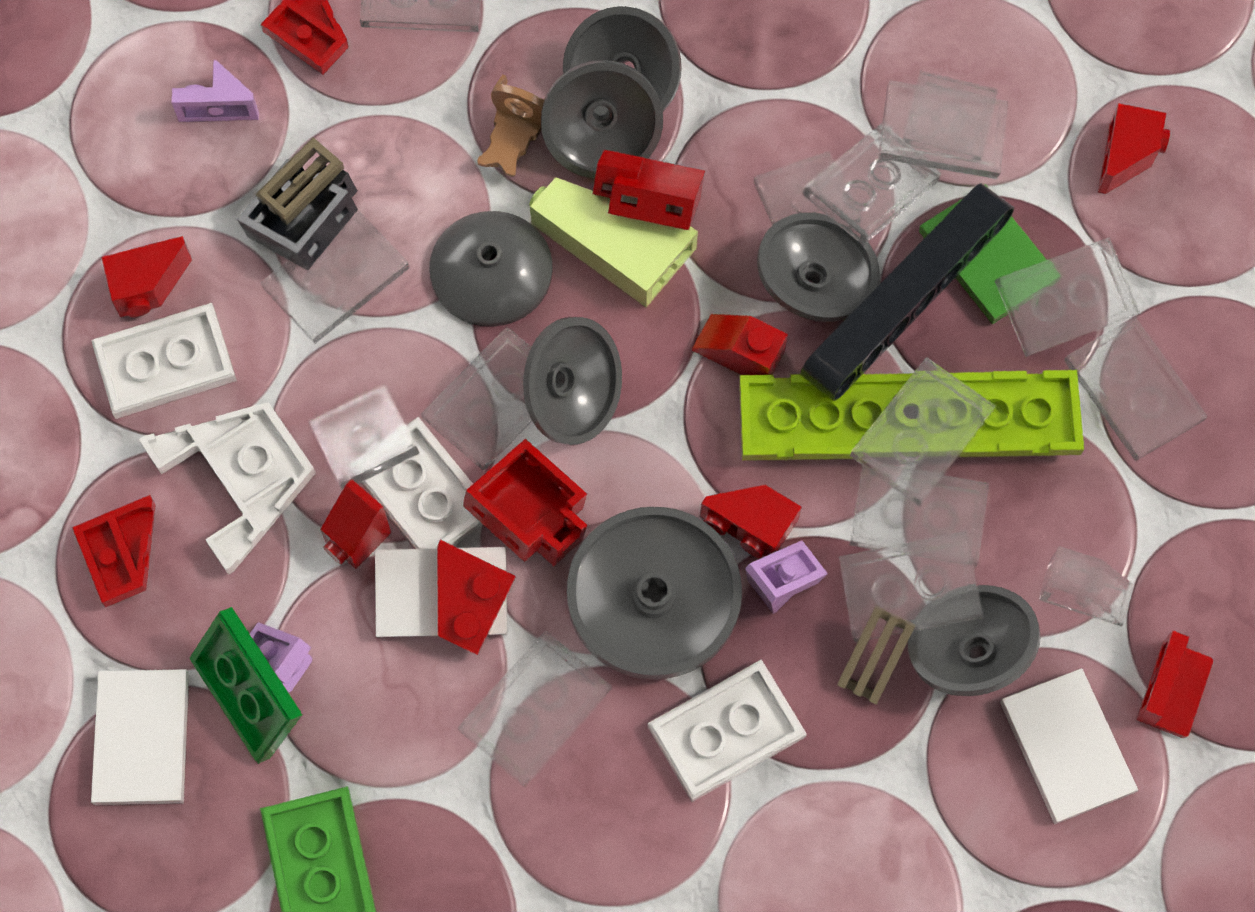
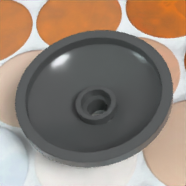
(626, 36)
(579, 136)
(819, 251)
(496, 289)
(572, 380)
(1004, 638)

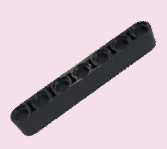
(906, 292)

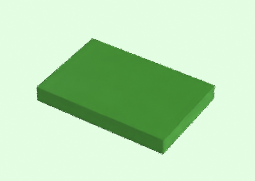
(1003, 255)
(318, 854)

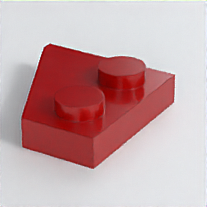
(307, 31)
(118, 549)
(468, 596)

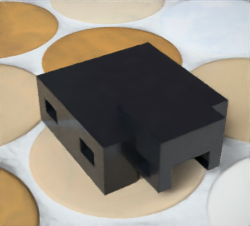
(311, 229)

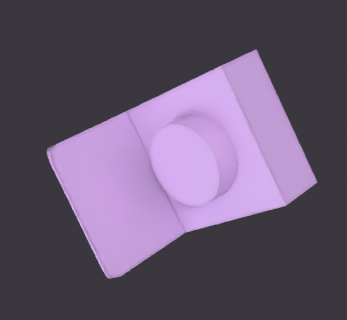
(223, 102)
(784, 574)
(284, 652)

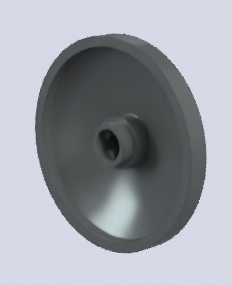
(654, 592)

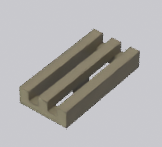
(277, 205)
(860, 688)

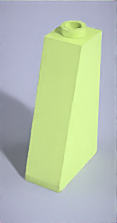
(624, 250)

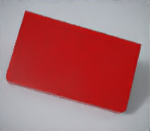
(1175, 687)

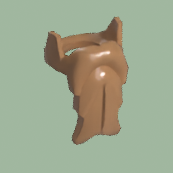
(515, 126)

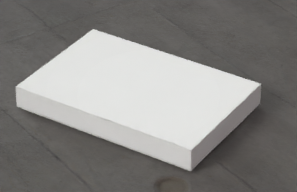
(163, 360)
(425, 494)
(409, 591)
(726, 730)
(140, 737)
(1068, 746)

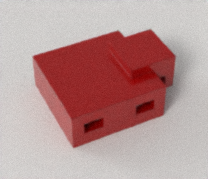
(653, 184)
(529, 504)

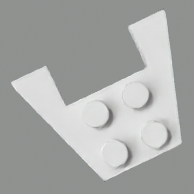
(254, 463)

